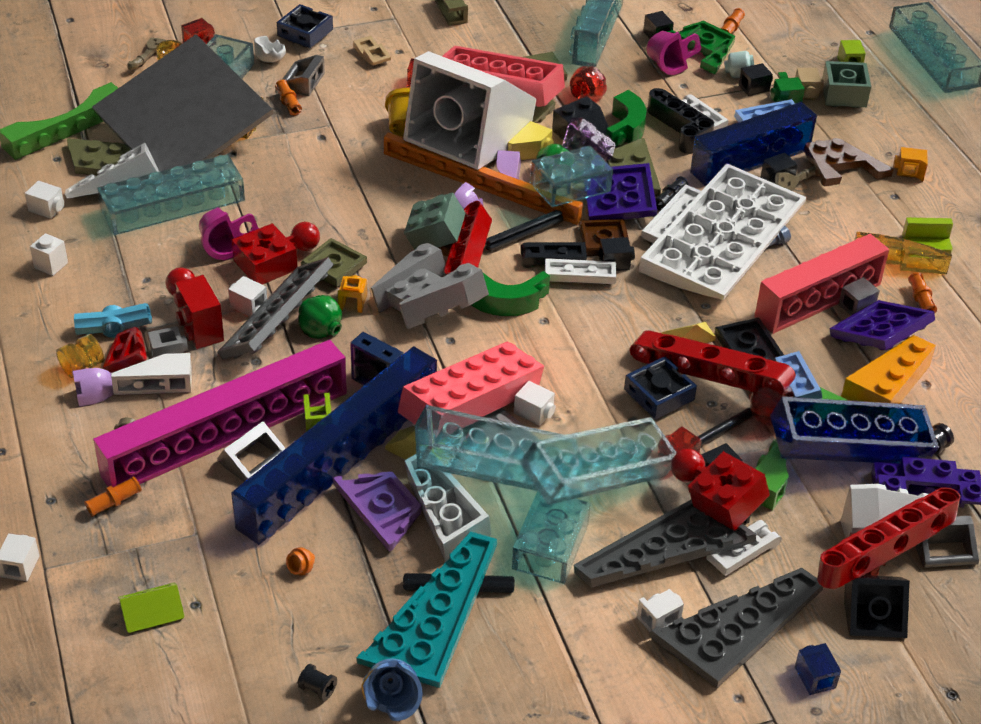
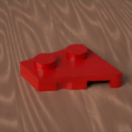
(126, 350)

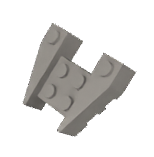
(420, 291)

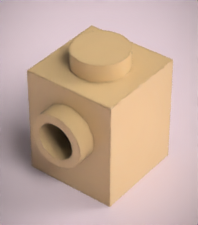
(811, 81)

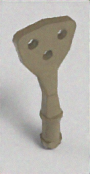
(140, 60)
(785, 178)

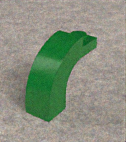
(632, 113)
(513, 299)

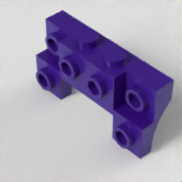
(928, 475)

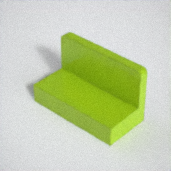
(929, 231)
(151, 607)

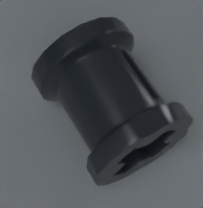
(317, 682)

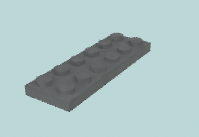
(275, 309)

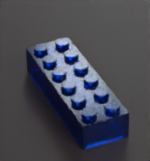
(752, 141)
(852, 430)

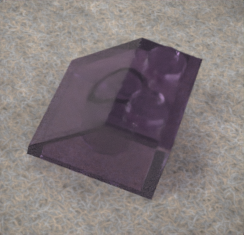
(582, 133)

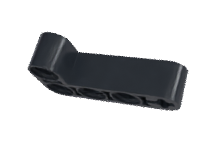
(679, 117)

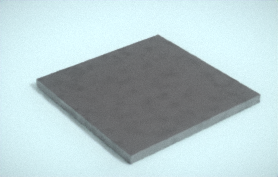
(183, 107)

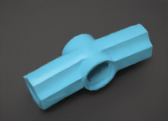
(112, 320)

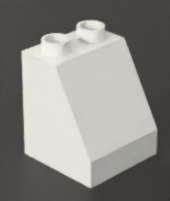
(463, 111)

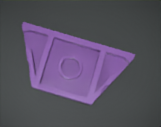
(382, 504)

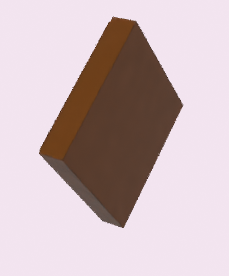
(594, 230)

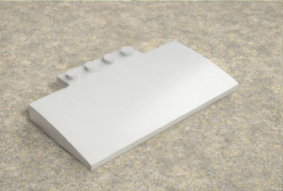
(716, 234)

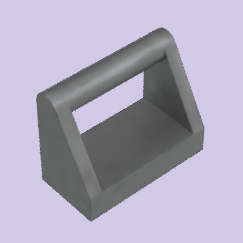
(313, 72)
(260, 433)
(960, 531)

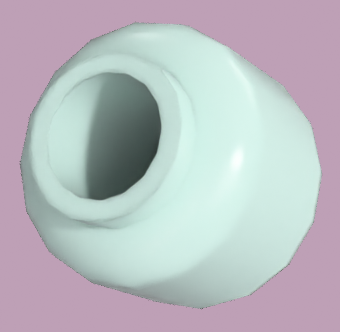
(737, 61)

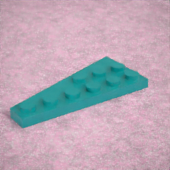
(434, 617)

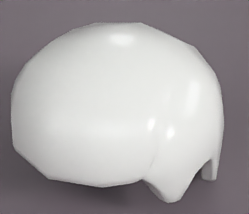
(268, 51)

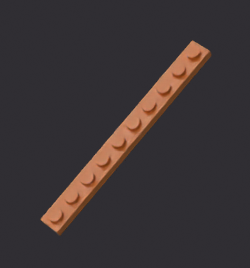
(482, 179)

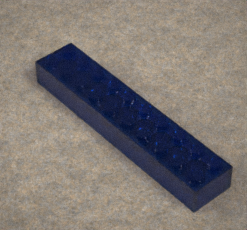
(326, 450)

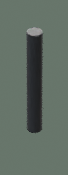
(725, 426)

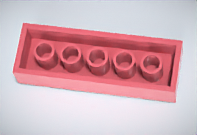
(532, 76)
(818, 282)
(473, 385)

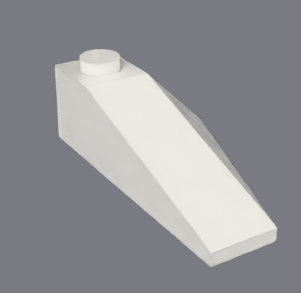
(131, 164)
(871, 503)

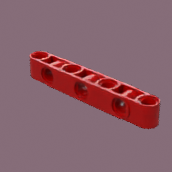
(711, 361)
(887, 538)

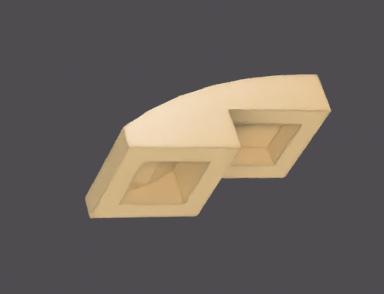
(371, 51)

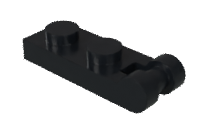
(537, 252)

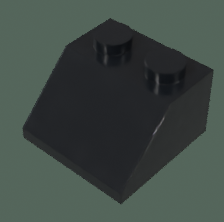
(582, 108)
(877, 606)

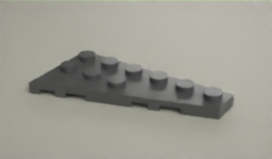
(666, 541)
(736, 628)

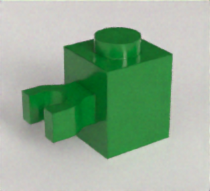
(787, 89)

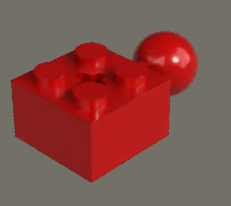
(269, 254)
(197, 306)
(724, 489)

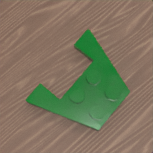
(714, 43)

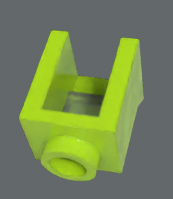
(316, 414)

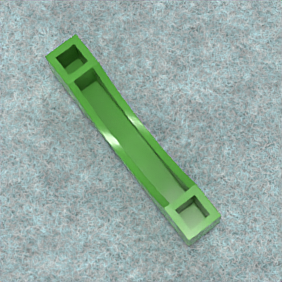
(27, 137)
(775, 467)

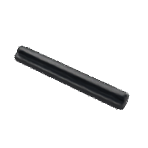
(524, 230)
(490, 583)

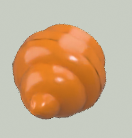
(300, 561)

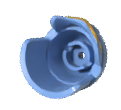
(396, 697)

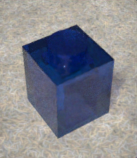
(817, 668)

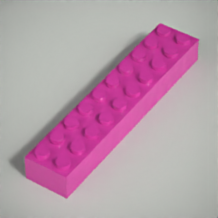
(220, 415)

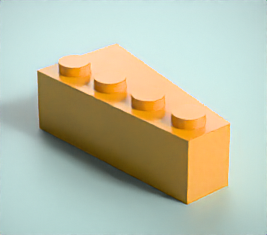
(892, 374)

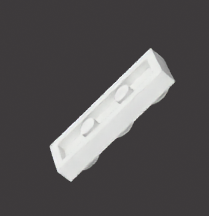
(581, 271)

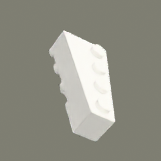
(446, 506)

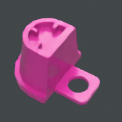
(671, 51)
(218, 231)

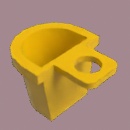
(396, 106)

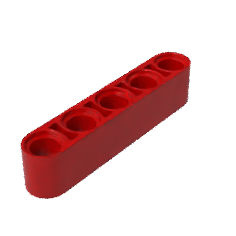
(471, 238)

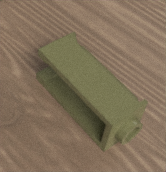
(454, 11)

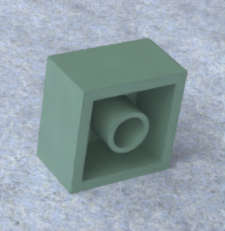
(846, 84)
(435, 221)

